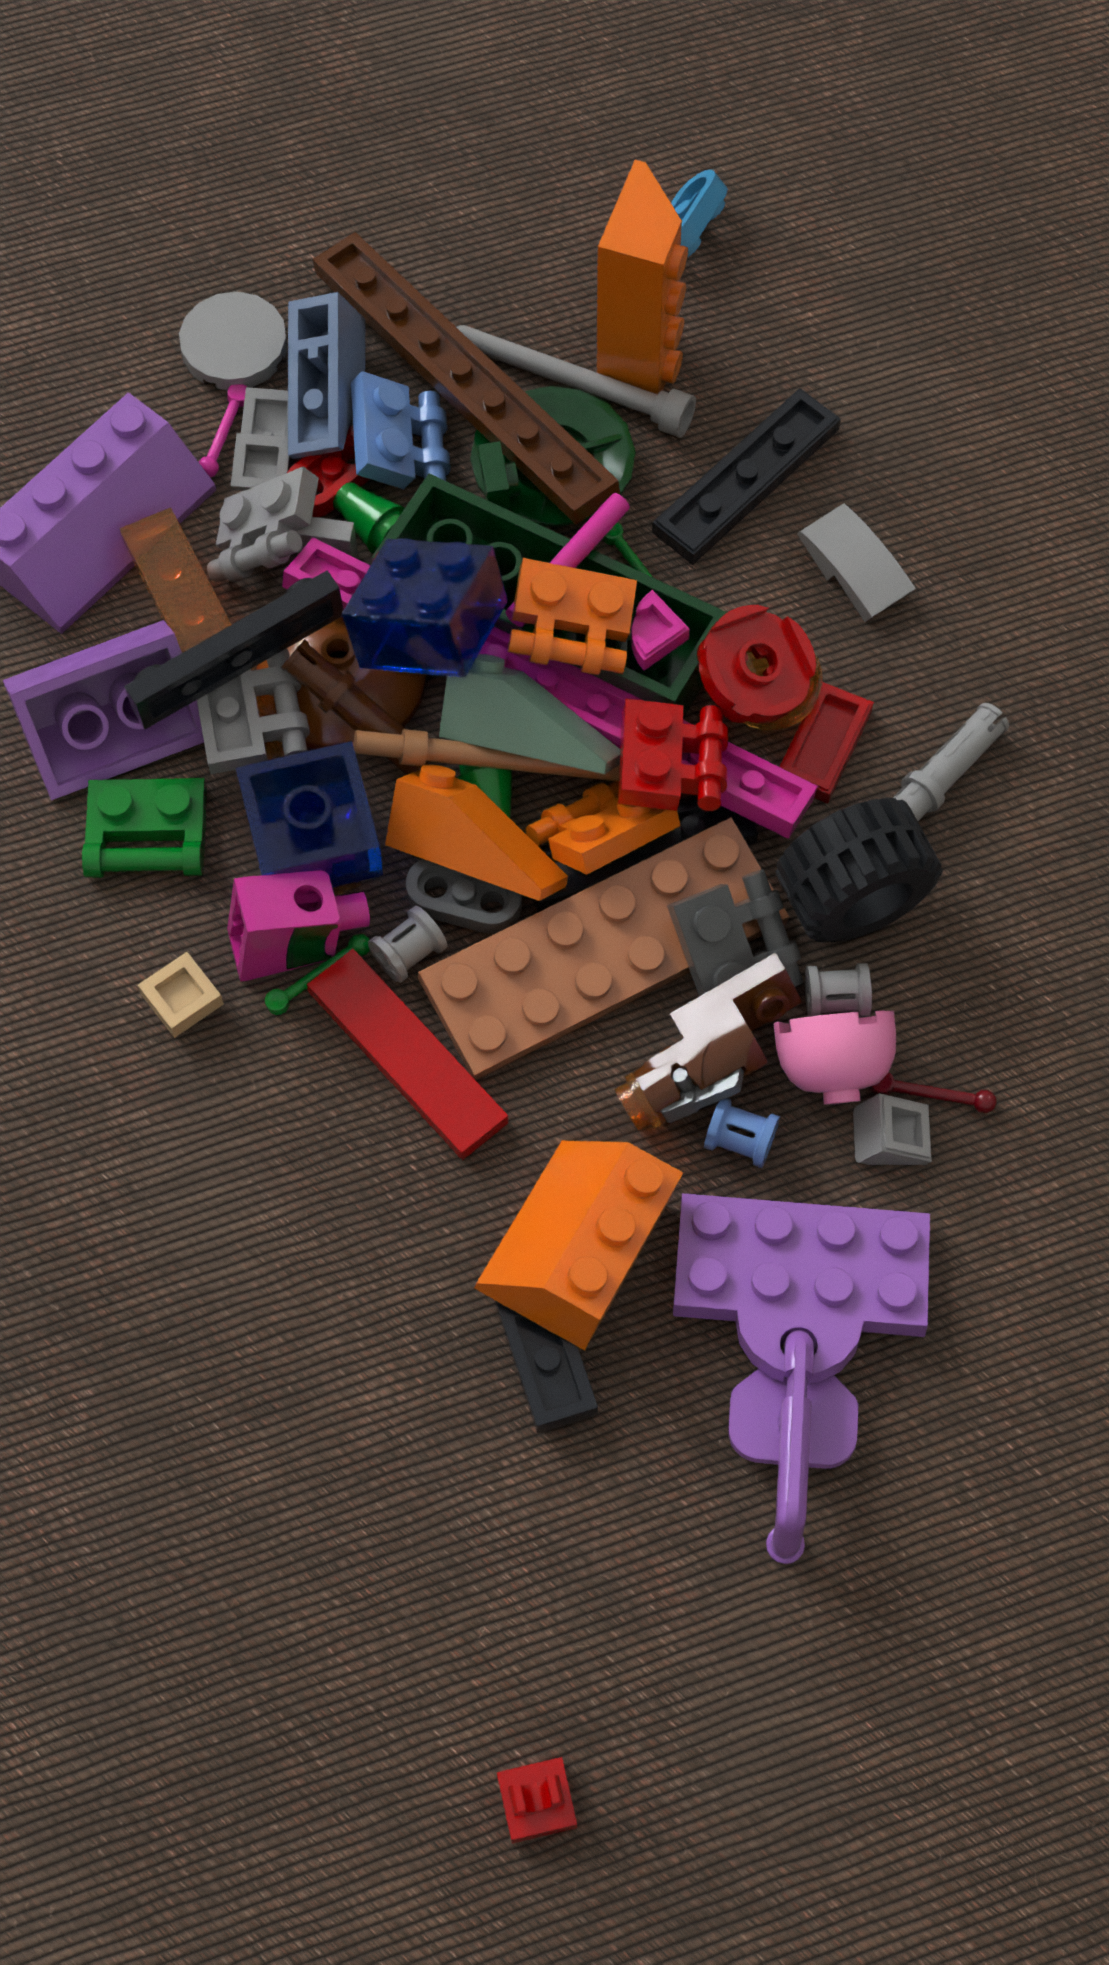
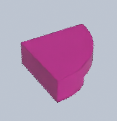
(655, 631)

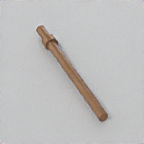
(416, 748)

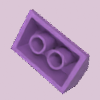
(82, 717)

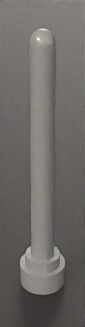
(669, 410)

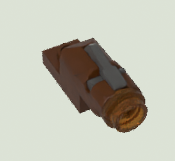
(715, 1047)

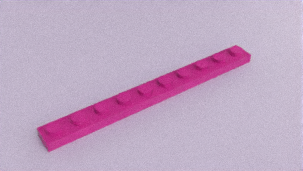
(753, 784)

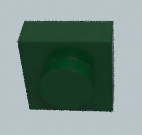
(498, 478)

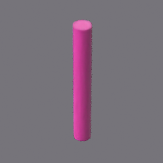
(587, 537)

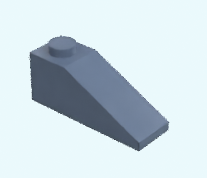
(323, 359)

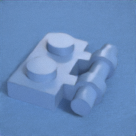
(385, 429)

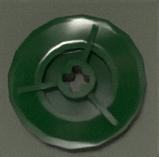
(593, 426)

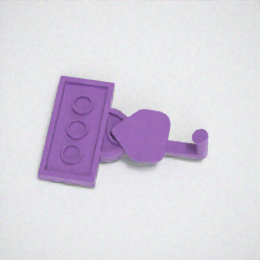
(808, 1282)

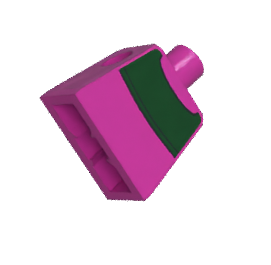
(289, 921)

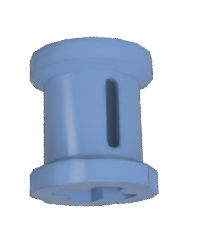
(755, 1148)

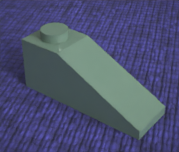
(518, 716)

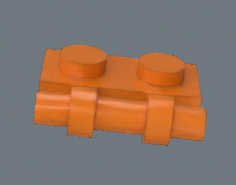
(574, 602)
(598, 828)

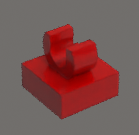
(537, 1800)

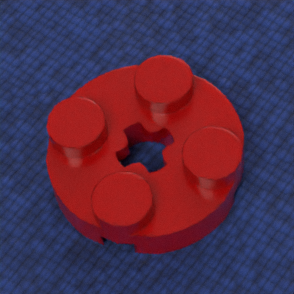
(731, 683)

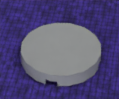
(233, 340)

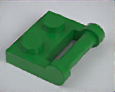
(145, 812)

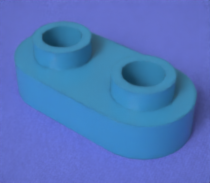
(698, 204)

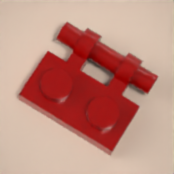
(652, 756)

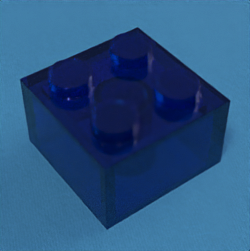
(425, 607)
(311, 815)

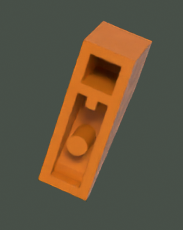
(467, 832)

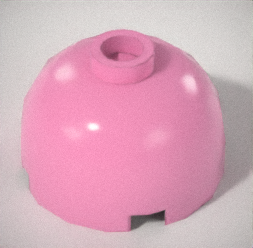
(837, 1053)

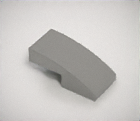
(263, 439)
(858, 560)

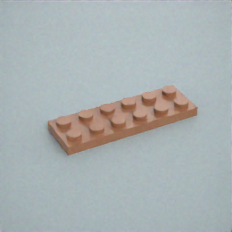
(581, 953)

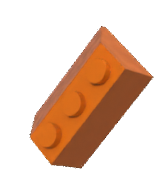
(579, 1235)

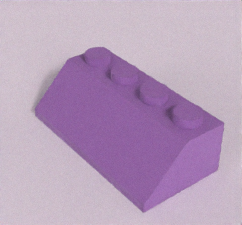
(63, 526)

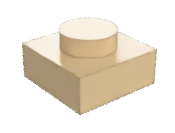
(180, 994)

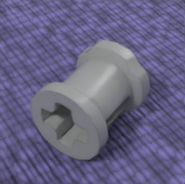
(407, 944)
(838, 990)

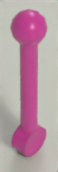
(236, 399)

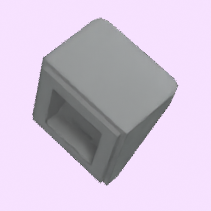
(892, 1132)

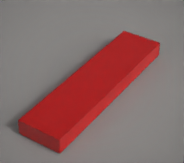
(408, 1054)

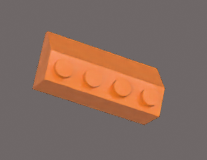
(641, 286)

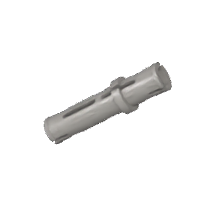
(926, 787)

